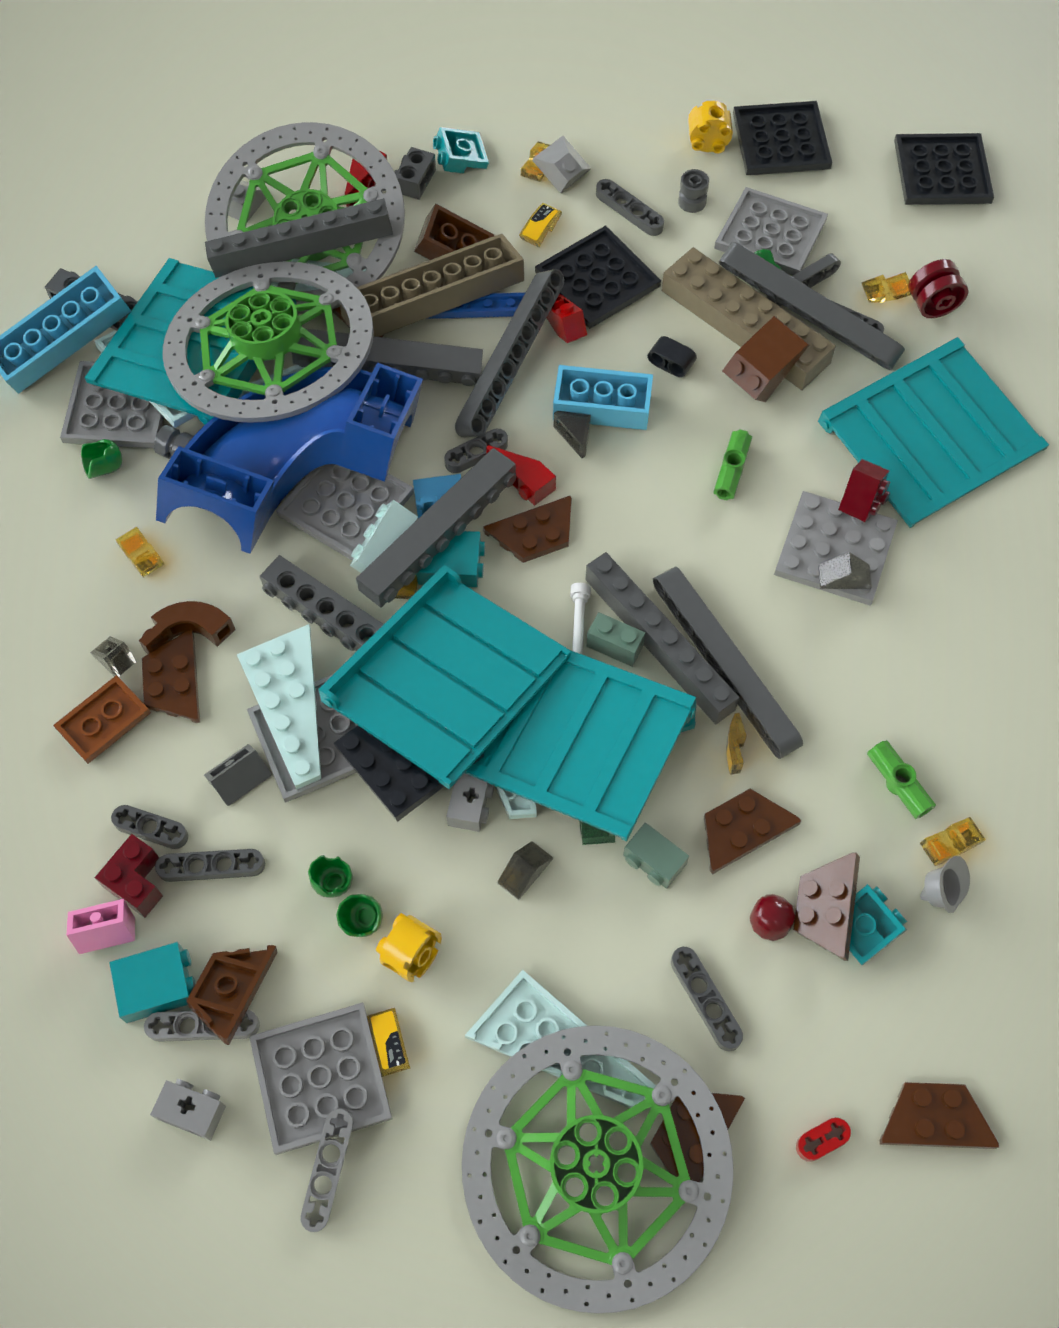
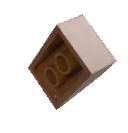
(446, 233)
(765, 359)

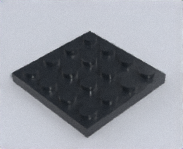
(782, 138)
(943, 169)
(601, 275)
(388, 774)

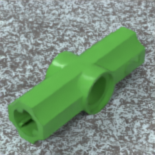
(730, 474)
(911, 792)

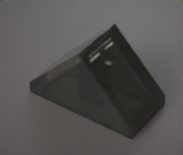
(574, 429)
(845, 573)
(114, 656)
(524, 869)

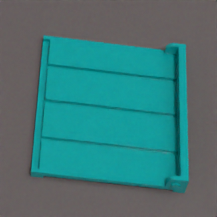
(134, 355)
(935, 429)
(444, 676)
(589, 744)

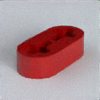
(819, 1133)

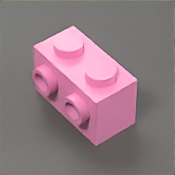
(101, 926)

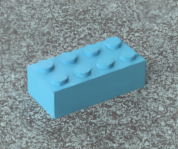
(606, 395)

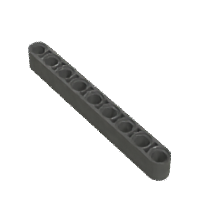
(812, 306)
(509, 354)
(728, 662)

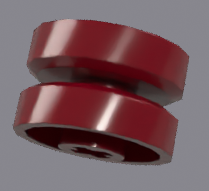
(938, 288)

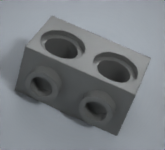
(415, 172)

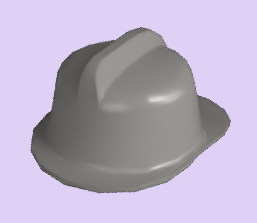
(947, 885)

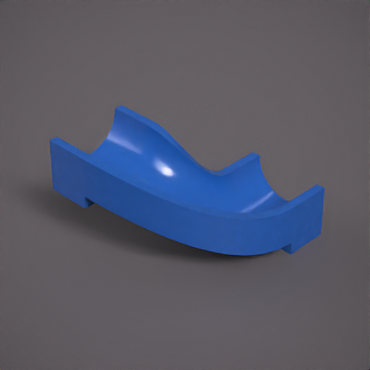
(251, 466)

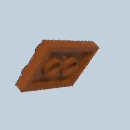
(102, 719)

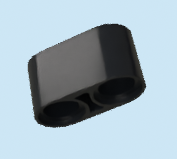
(672, 356)

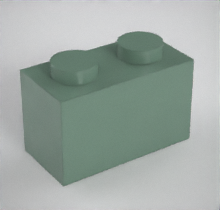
(615, 639)
(655, 856)

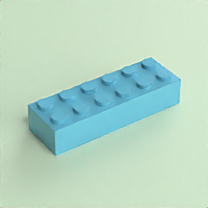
(59, 329)

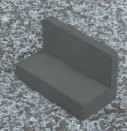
(238, 774)

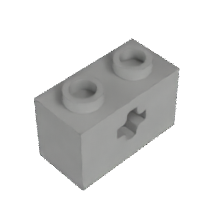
(465, 814)
(201, 1121)

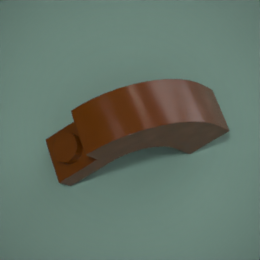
(186, 616)

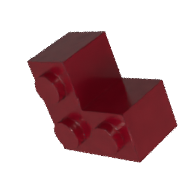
(865, 491)
(126, 875)

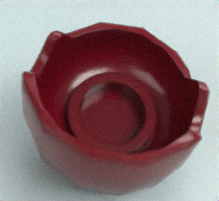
(772, 917)

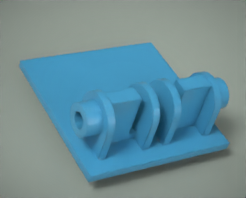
(430, 490)

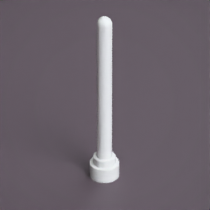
(580, 594)

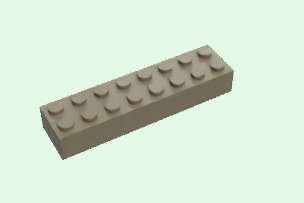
(441, 284)
(740, 310)

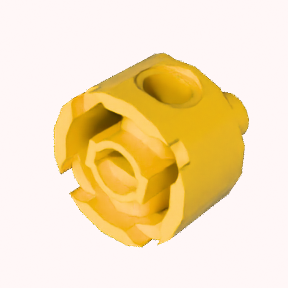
(710, 127)
(409, 947)

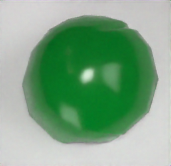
(330, 876)
(359, 915)

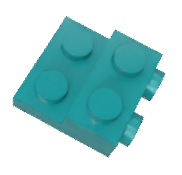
(459, 150)
(873, 924)

